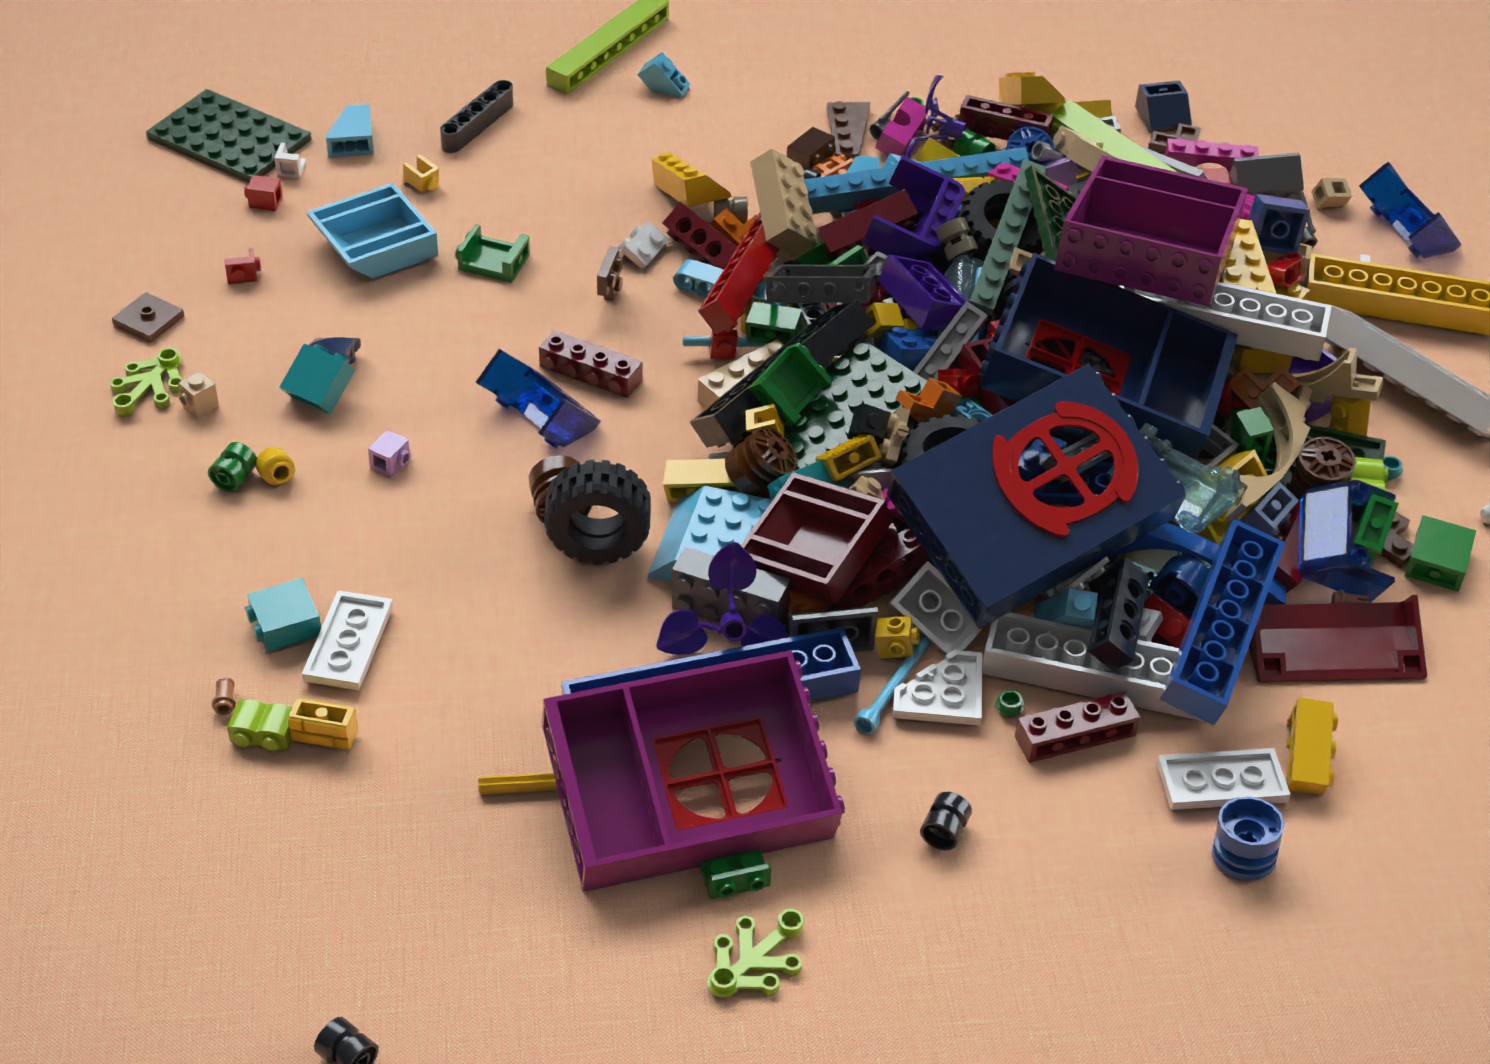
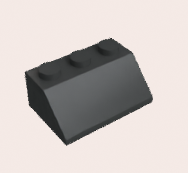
(1269, 175)
(858, 624)

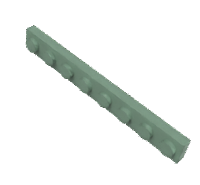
(1004, 242)

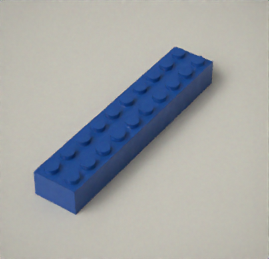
(824, 656)

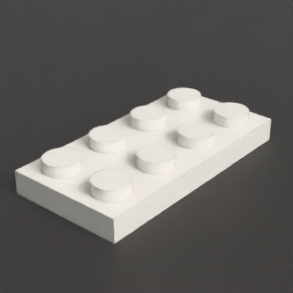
(347, 640)
(1217, 777)

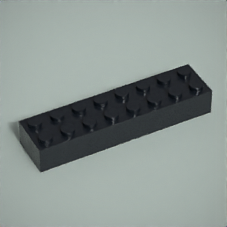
(824, 338)

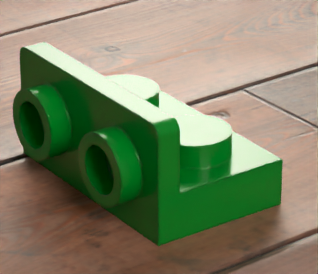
(735, 874)

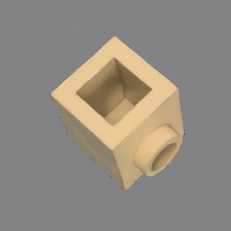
(198, 394)

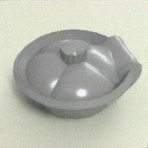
(876, 471)

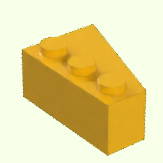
(1311, 746)

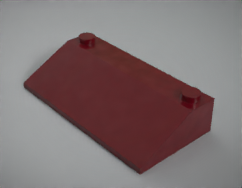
(1339, 642)

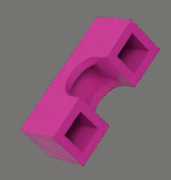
(904, 127)

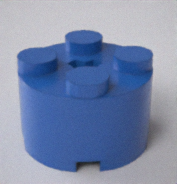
(1181, 582)

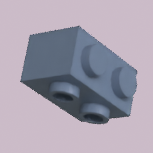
(1270, 510)

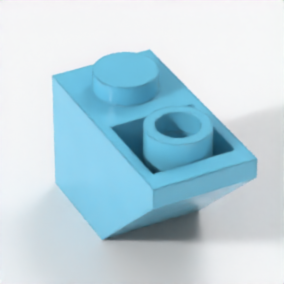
(663, 77)

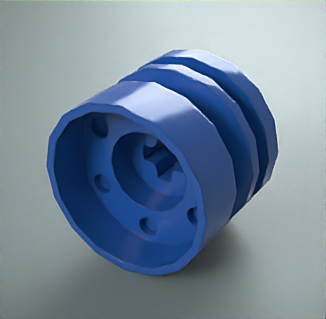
(1027, 138)
(1248, 838)

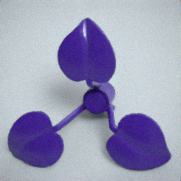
(950, 126)
(728, 569)

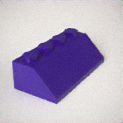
(921, 292)

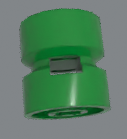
(972, 144)
(232, 467)

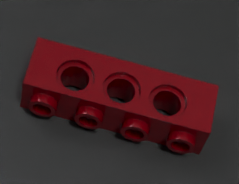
(699, 237)
(884, 569)

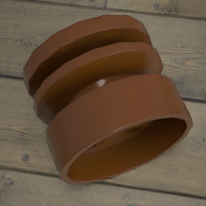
(760, 461)
(1322, 463)
(541, 477)

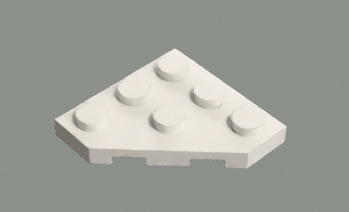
(944, 691)

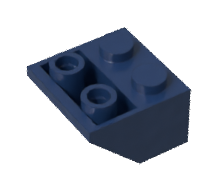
(1163, 105)

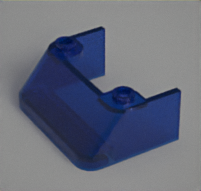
(1408, 215)
(538, 399)
(1326, 539)

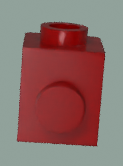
(242, 269)
(723, 345)

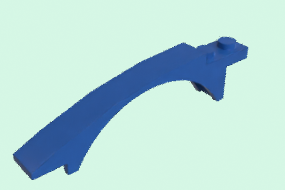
(1177, 539)

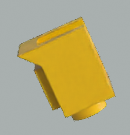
(423, 177)
(764, 416)

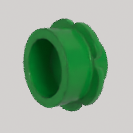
(1010, 703)

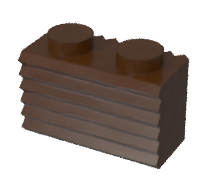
(811, 148)

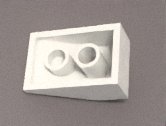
(935, 610)

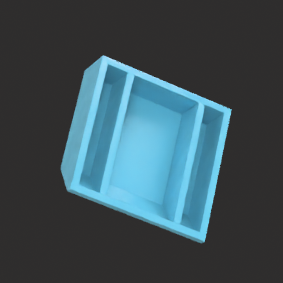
(376, 231)
(706, 523)

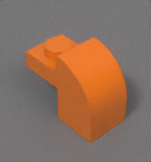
(934, 401)

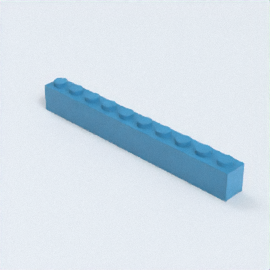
(848, 189)

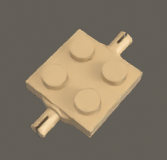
(895, 434)

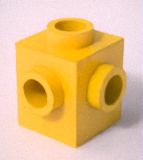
(896, 637)

